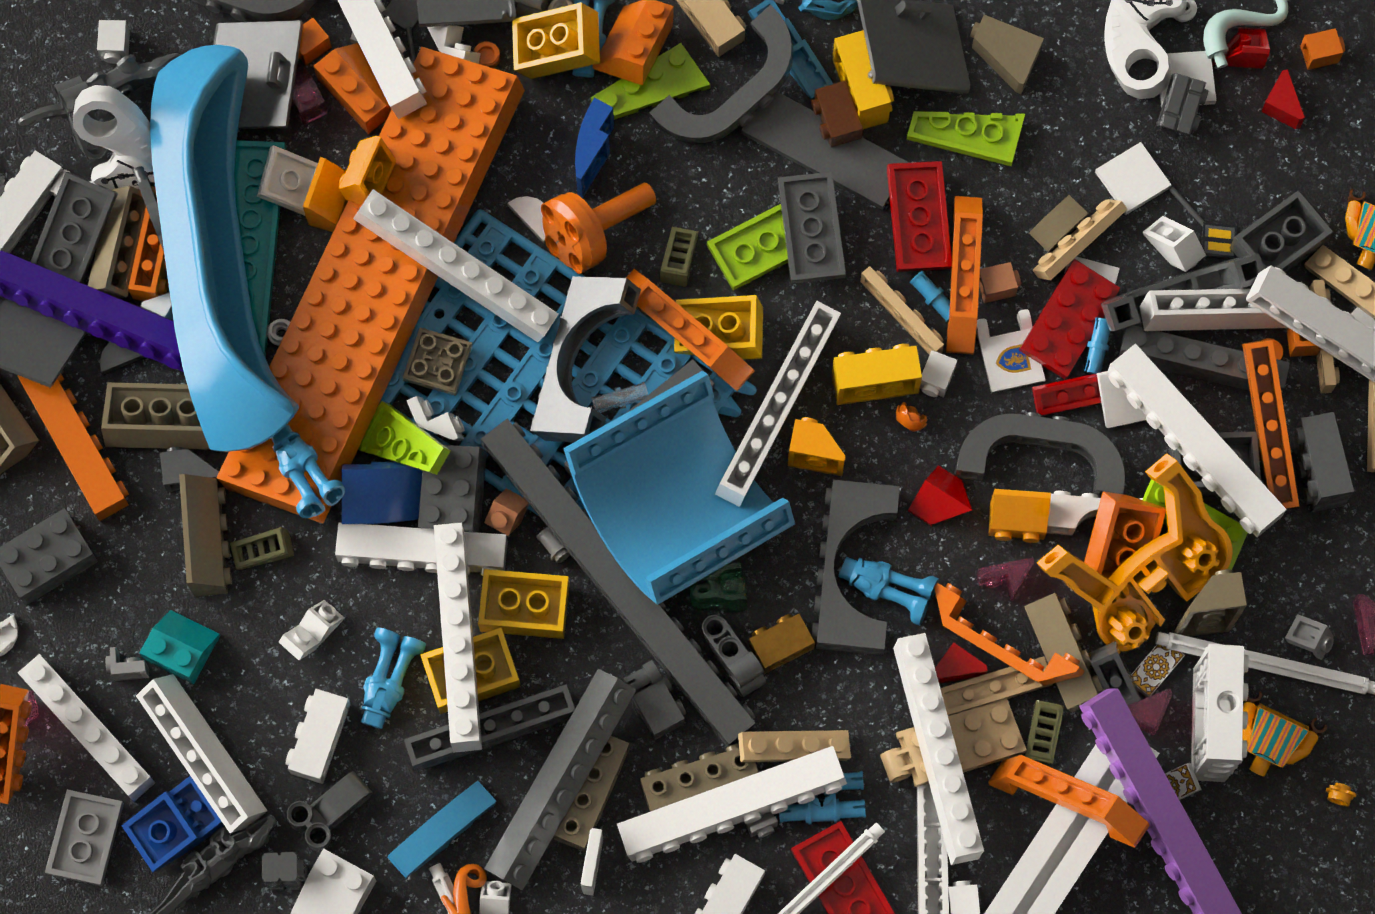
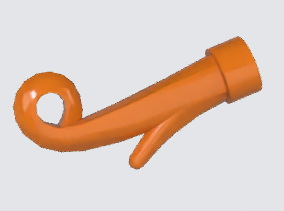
(460, 895)

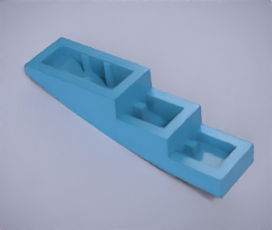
(805, 67)
(441, 829)

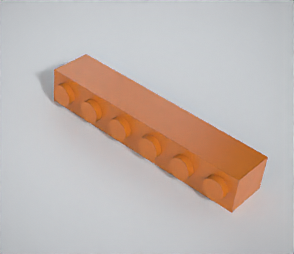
(1270, 421)
(77, 446)

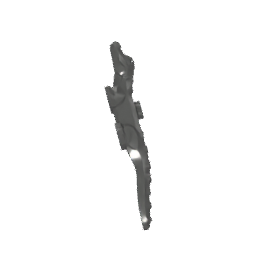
(125, 77)
(215, 862)

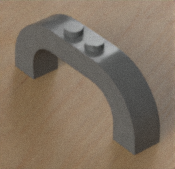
(259, 9)
(741, 105)
(1229, 274)
(1043, 432)

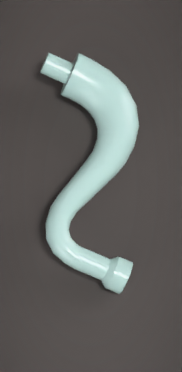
(1218, 25)

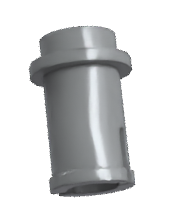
(553, 545)

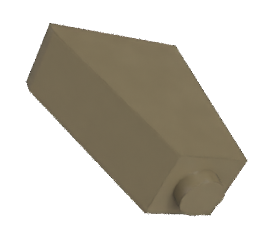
(1006, 50)

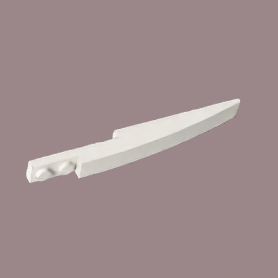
(931, 857)

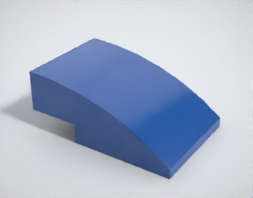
(593, 144)
(380, 493)
(172, 824)

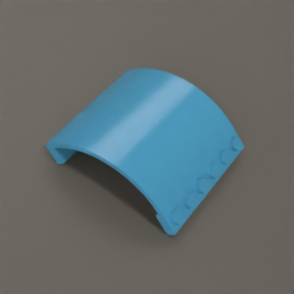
(654, 488)

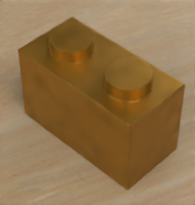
(781, 642)

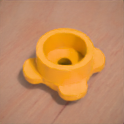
(1340, 794)

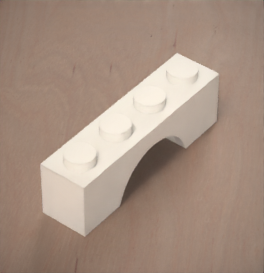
(1069, 511)

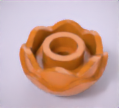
(910, 418)

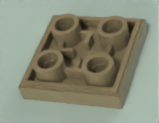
(437, 361)

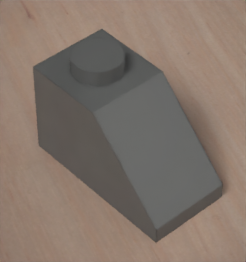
(183, 461)
(1114, 671)

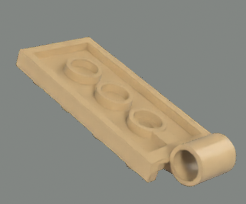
(980, 735)

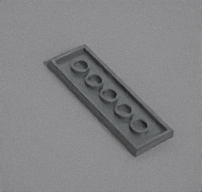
(796, 135)

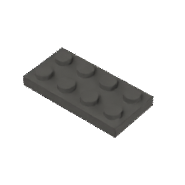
(74, 227)
(811, 227)

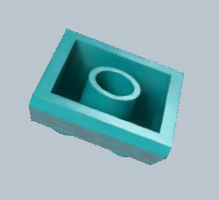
(179, 646)

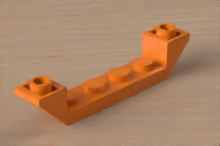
(965, 275)
(691, 332)
(1057, 670)
(1086, 799)

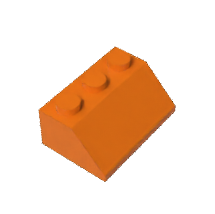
(636, 40)
(354, 85)
(1121, 529)

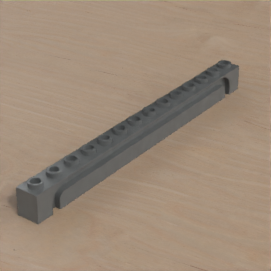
(644, 617)

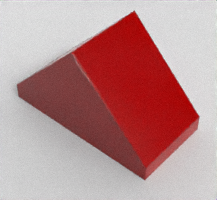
(1283, 102)
(958, 666)

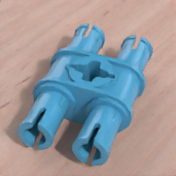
(832, 807)

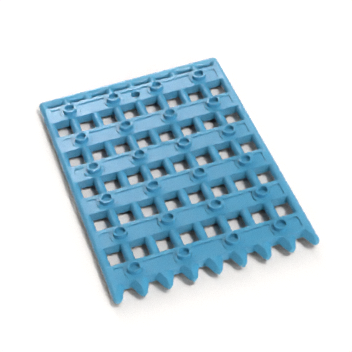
(531, 370)

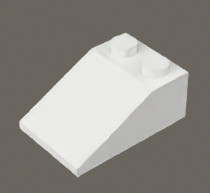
(334, 887)

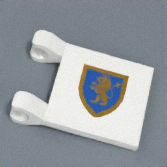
(1003, 361)

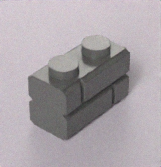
(1182, 104)
(283, 871)

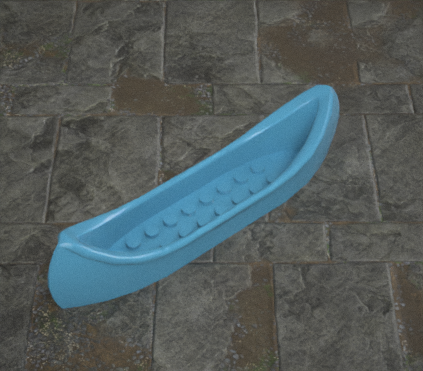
(193, 168)

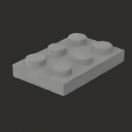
(84, 837)

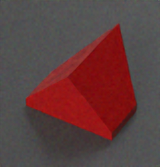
(1248, 48)
(940, 498)

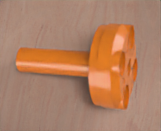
(577, 231)

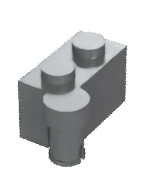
(655, 701)

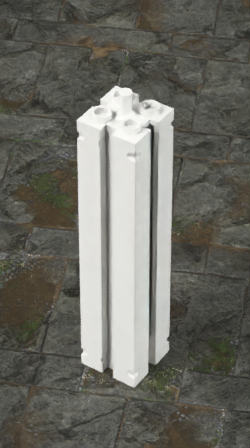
(1058, 850)

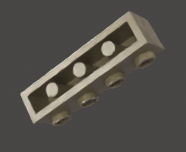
(118, 244)
(1059, 636)
(695, 777)
(592, 796)

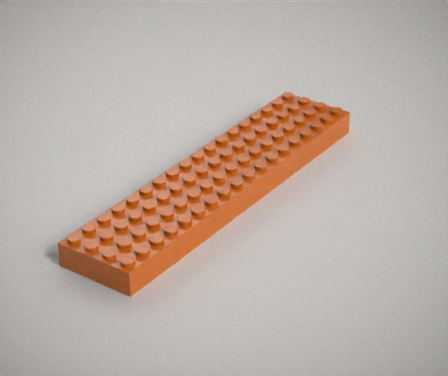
(368, 291)

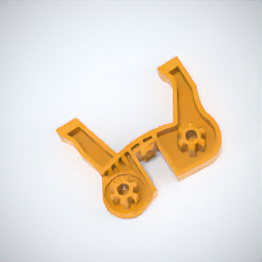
(1182, 556)

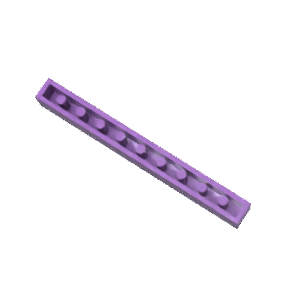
(1157, 803)

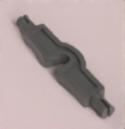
(149, 199)

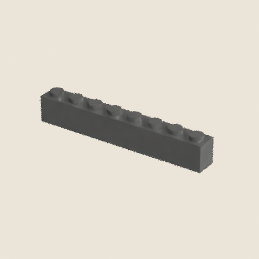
(560, 779)

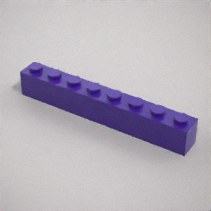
(89, 310)

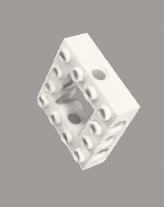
(1219, 712)

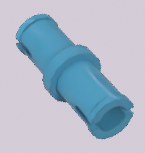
(933, 295)
(1097, 346)

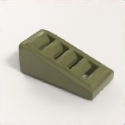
(673, 272)
(259, 539)
(1041, 706)

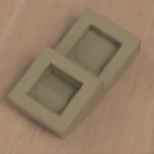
(1058, 223)

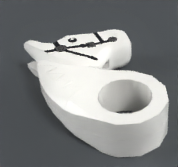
(1130, 40)
(124, 135)

